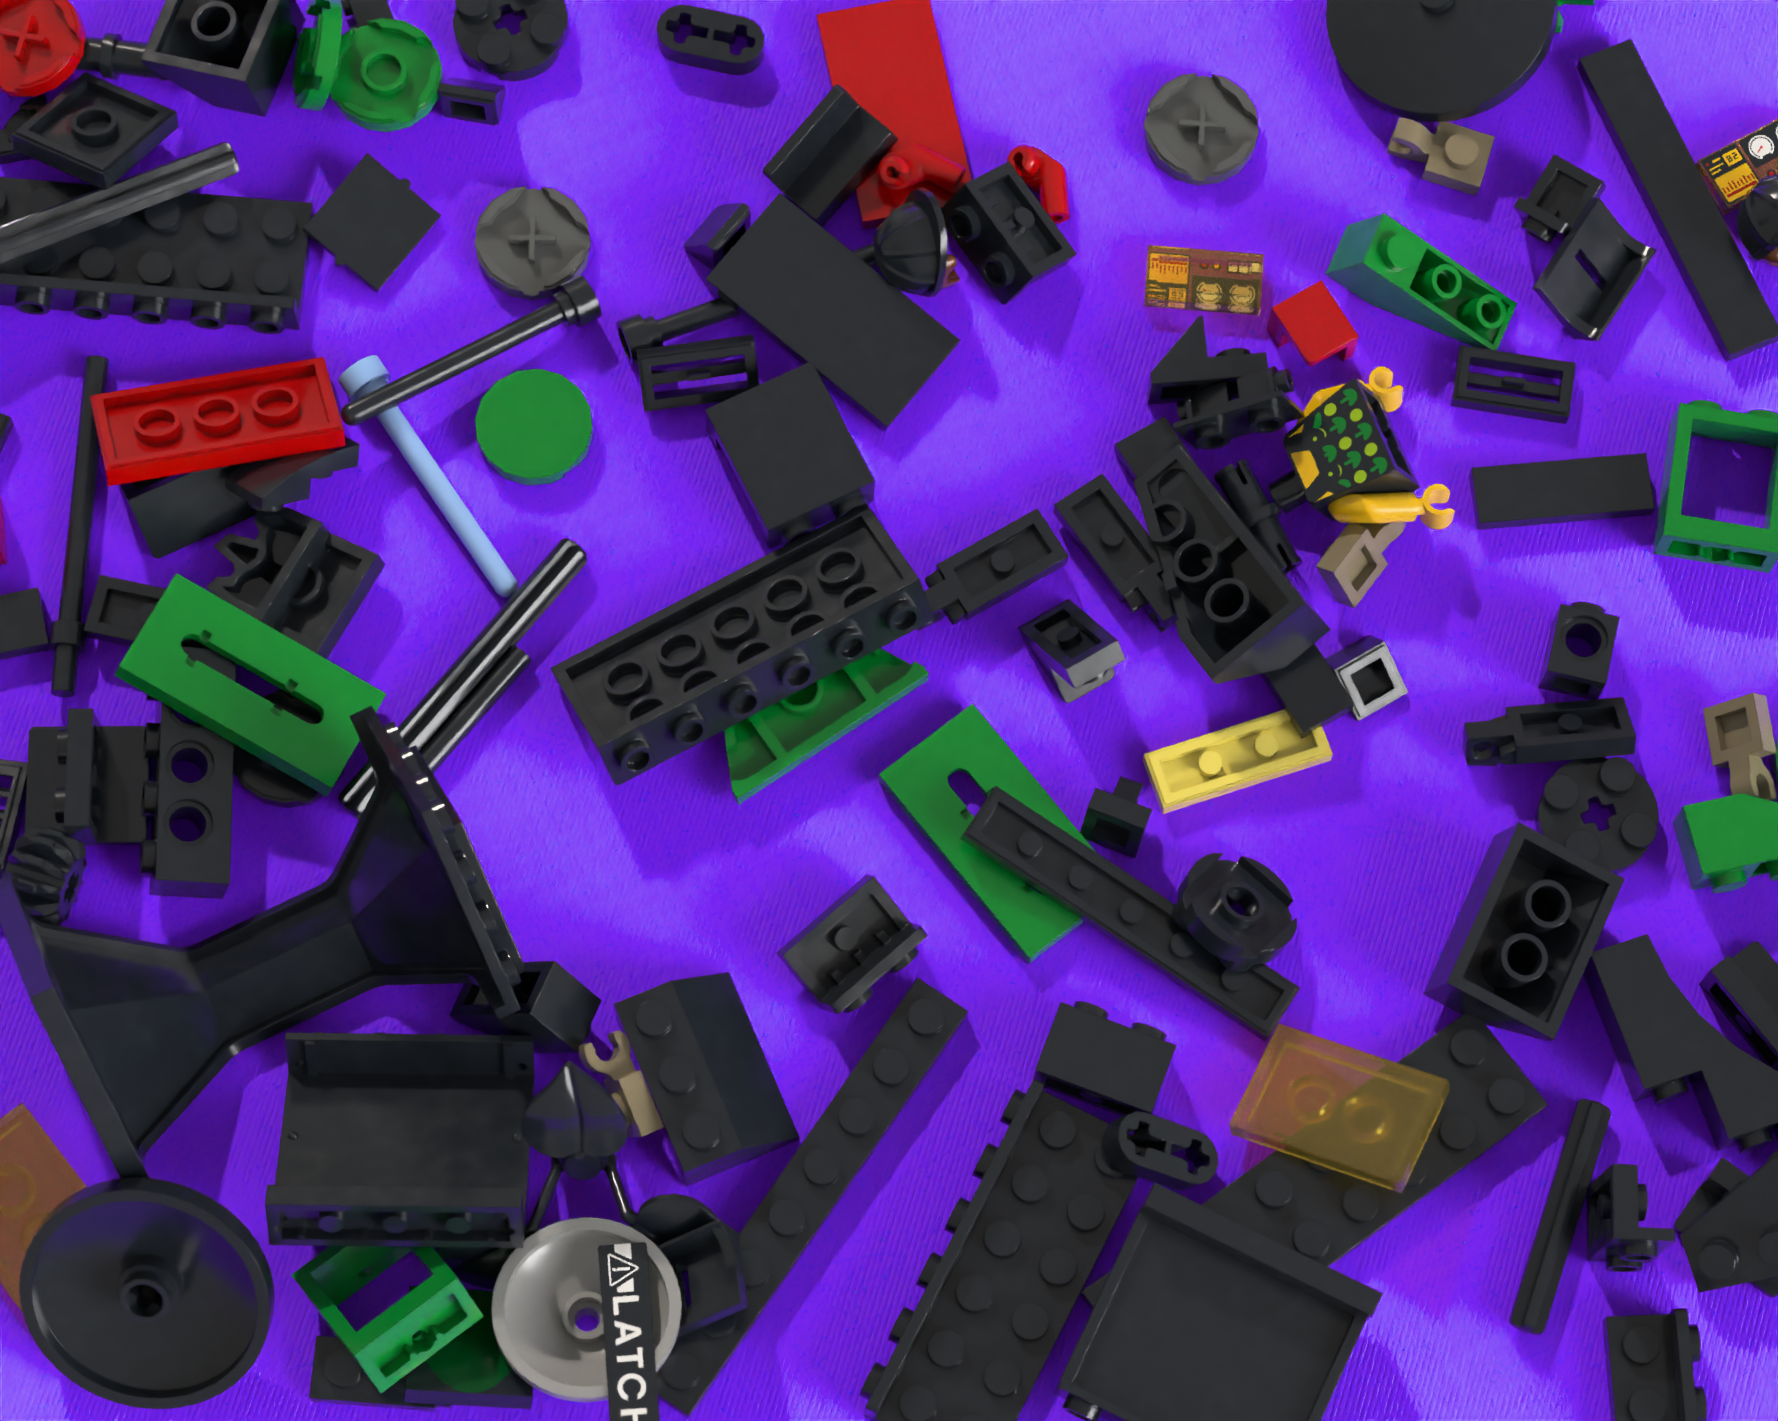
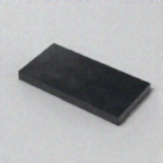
(832, 311)

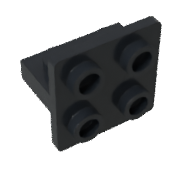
(88, 780)

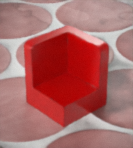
(1313, 326)

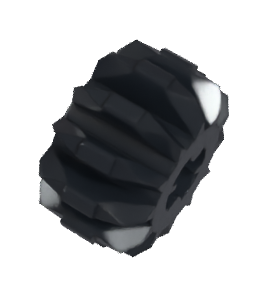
(47, 872)

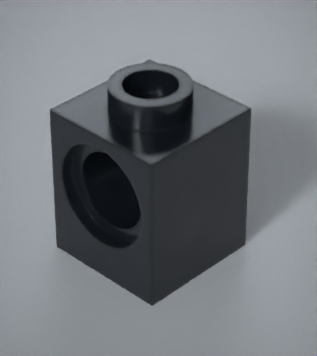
(1571, 673)

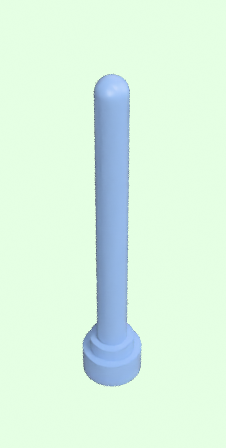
(370, 375)

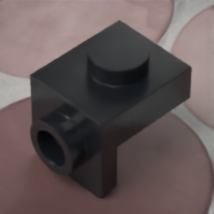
(1557, 200)

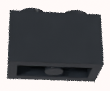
(1104, 1060)

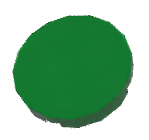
(317, 55)
(386, 75)
(534, 426)

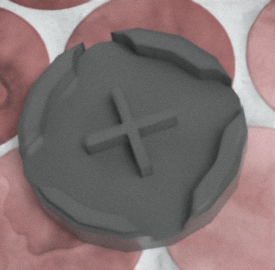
(1201, 129)
(532, 242)

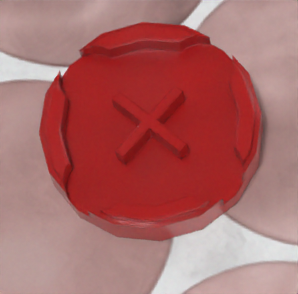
(38, 45)

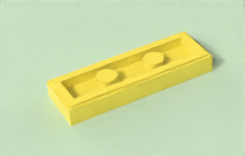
(1232, 760)

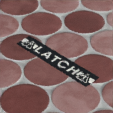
(628, 1332)

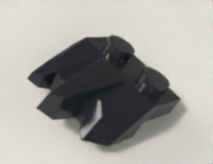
(297, 578)

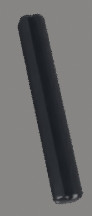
(1559, 1217)

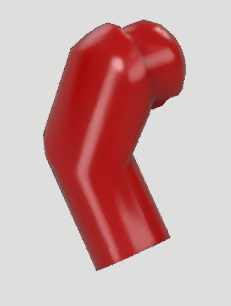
(919, 164)
(1045, 178)

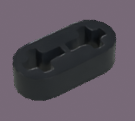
(710, 39)
(1163, 1139)

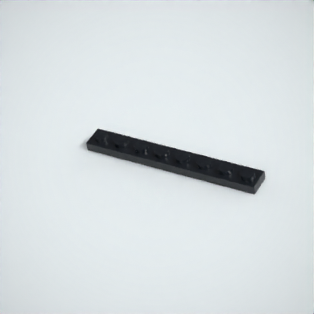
(816, 1182)

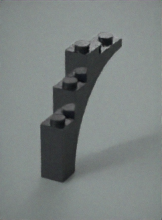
(1669, 1045)

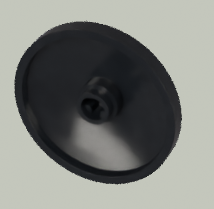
(1439, 54)
(147, 1293)

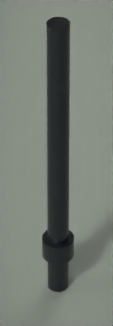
(68, 632)

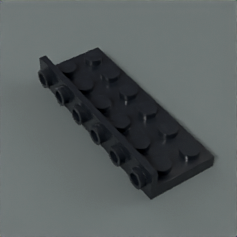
(178, 260)
(743, 643)
(1008, 1270)

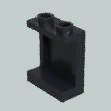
(791, 454)

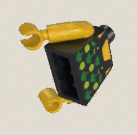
(1353, 461)

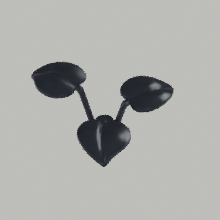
(581, 1132)

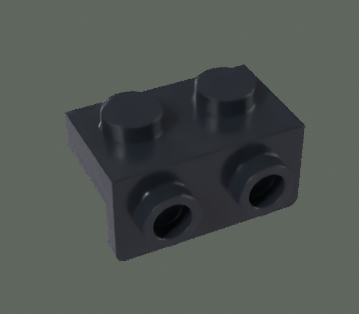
(852, 947)

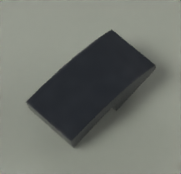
(288, 478)

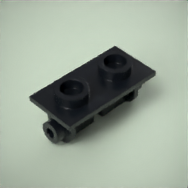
(1213, 418)

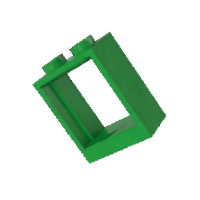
(1711, 539)
(386, 1344)

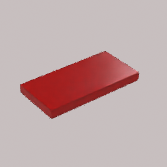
(895, 71)
(217, 421)

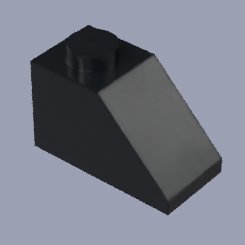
(552, 1007)

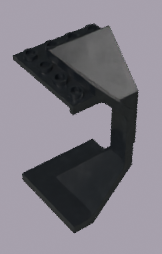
(159, 1021)

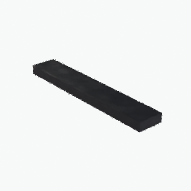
(1678, 200)
(1305, 686)
(1123, 911)

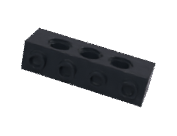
(201, 865)

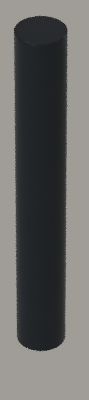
(475, 707)

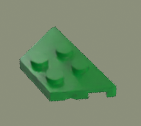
(814, 718)

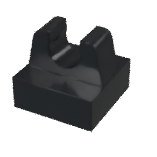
(1117, 818)

